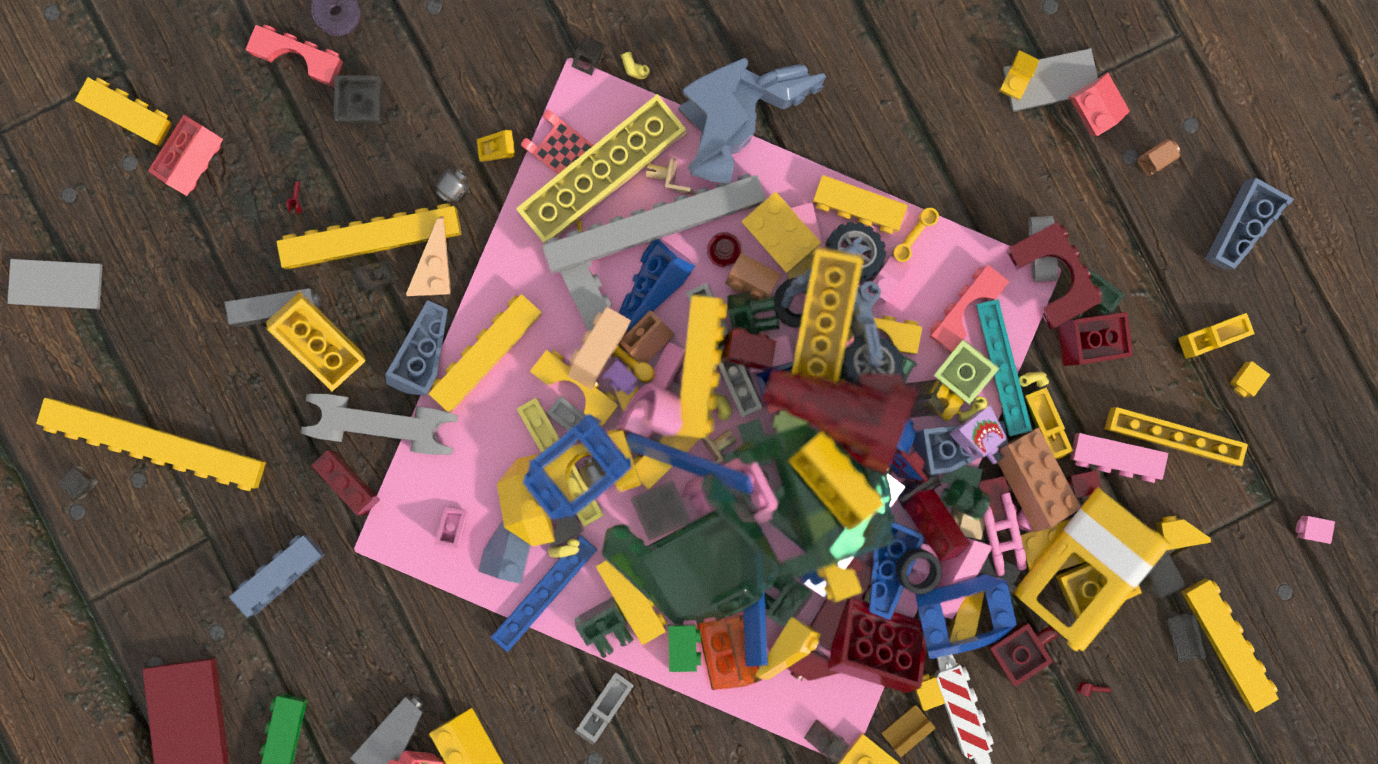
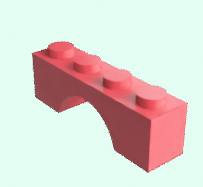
(268, 45)
(950, 330)

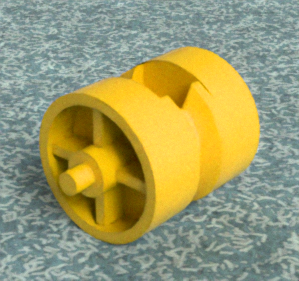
(951, 402)

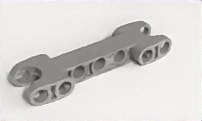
(338, 418)

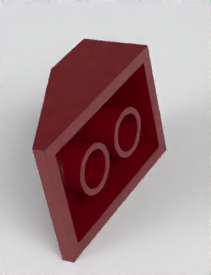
(1095, 339)

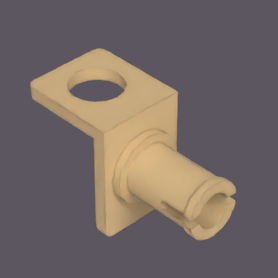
(667, 174)
(718, 445)

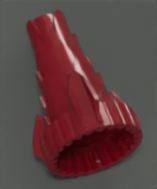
(861, 419)

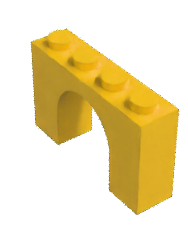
(561, 467)

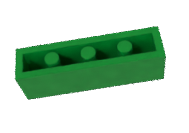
(283, 729)

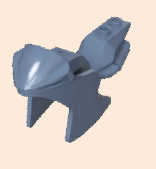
(725, 113)

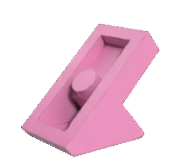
(451, 528)

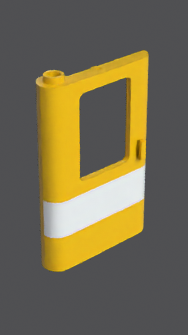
(1114, 546)

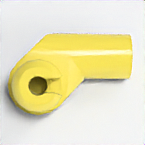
(633, 69)
(1039, 377)
(979, 403)
(723, 406)
(563, 551)

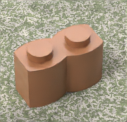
(1159, 157)

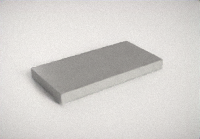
(1056, 79)
(55, 284)

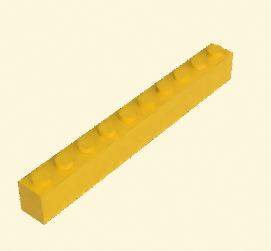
(151, 443)

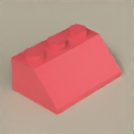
(185, 155)

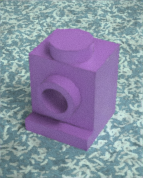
(621, 378)

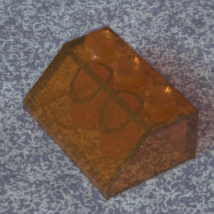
(725, 653)

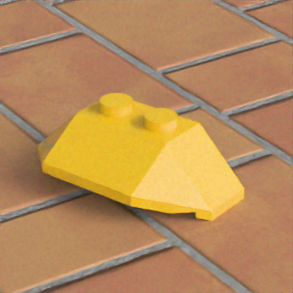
(520, 509)

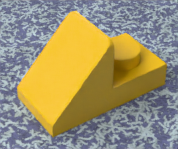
(1019, 75)
(496, 146)

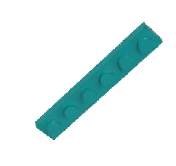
(1006, 378)

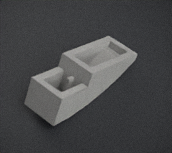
(604, 708)

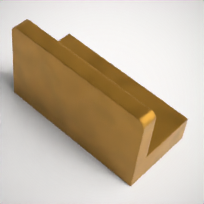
(908, 730)

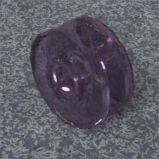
(338, 24)

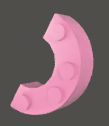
(651, 411)

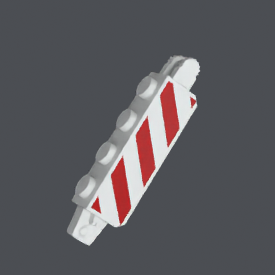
(962, 710)

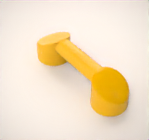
(926, 217)
(642, 370)

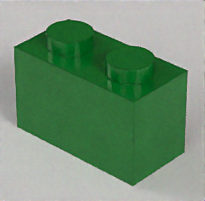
(683, 647)

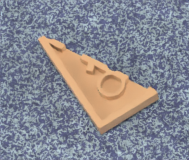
(433, 269)

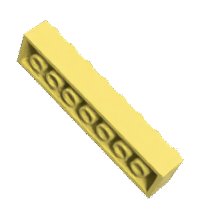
(602, 169)

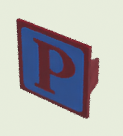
(908, 466)

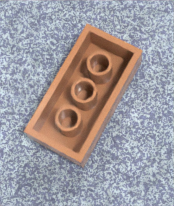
(1037, 480)

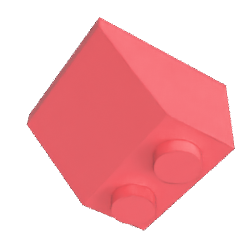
(1099, 105)

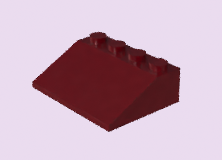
(879, 648)

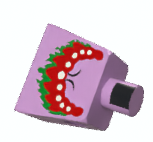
(981, 435)

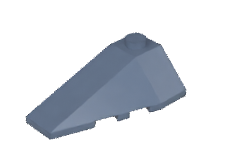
(419, 356)
(941, 451)
(505, 556)

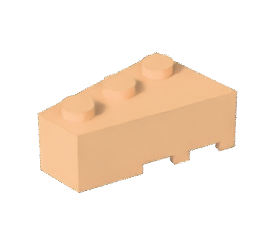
(598, 347)

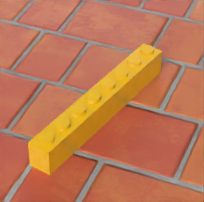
(365, 238)

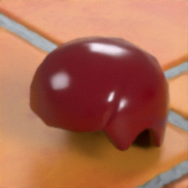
(723, 249)

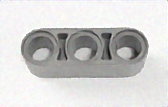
(1047, 267)

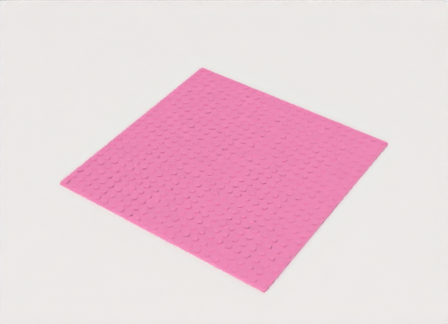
(493, 435)

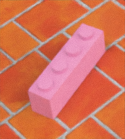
(1118, 456)

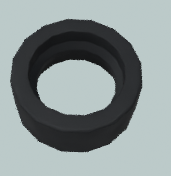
(930, 582)

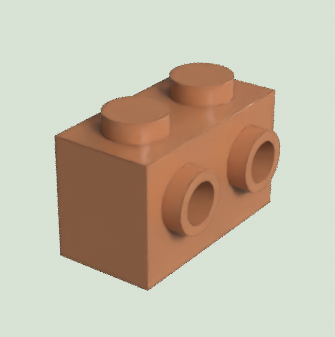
(752, 277)
(647, 338)

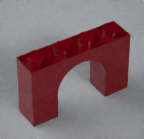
(1053, 243)

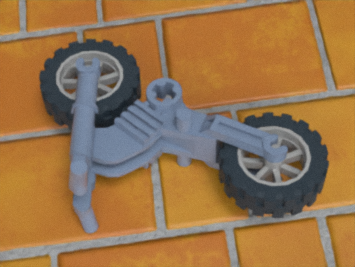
(867, 343)

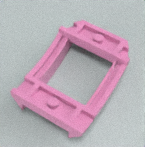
(761, 495)

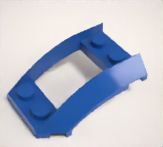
(600, 447)
(934, 622)

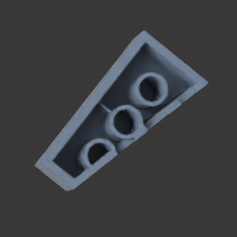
(1246, 222)
(276, 576)

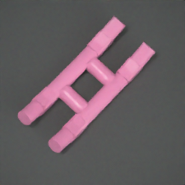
(1015, 543)

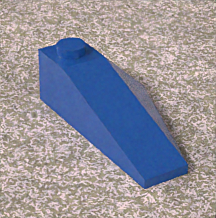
(660, 276)
(884, 585)

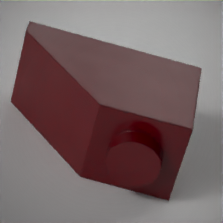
(811, 667)

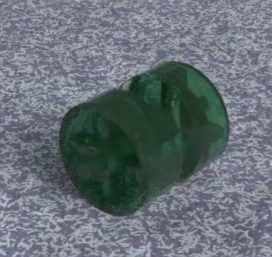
(968, 499)

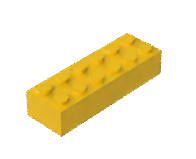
(827, 313)
(701, 366)

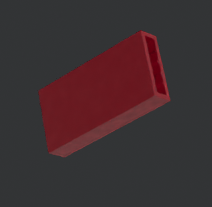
(186, 713)

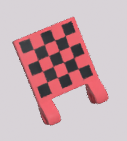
(560, 146)

